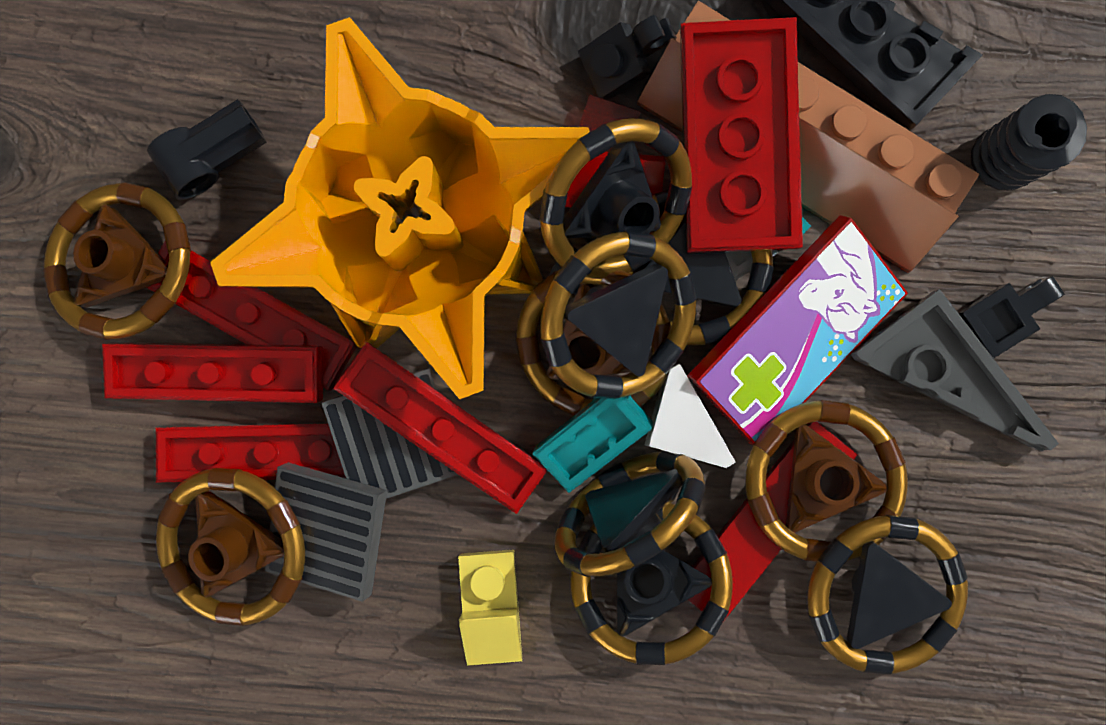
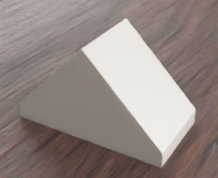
(684, 424)

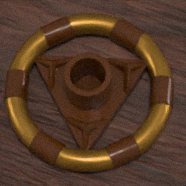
(115, 261)
(583, 350)
(822, 475)
(229, 545)

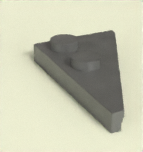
(944, 360)

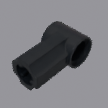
(195, 155)

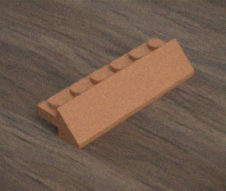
(850, 160)

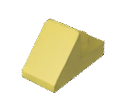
(489, 608)

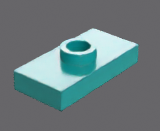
(592, 439)

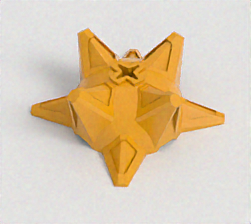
(391, 157)

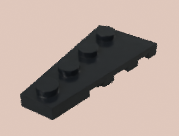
(882, 52)

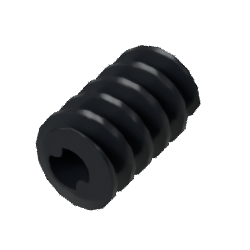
(1030, 143)

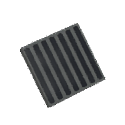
(378, 454)
(338, 526)

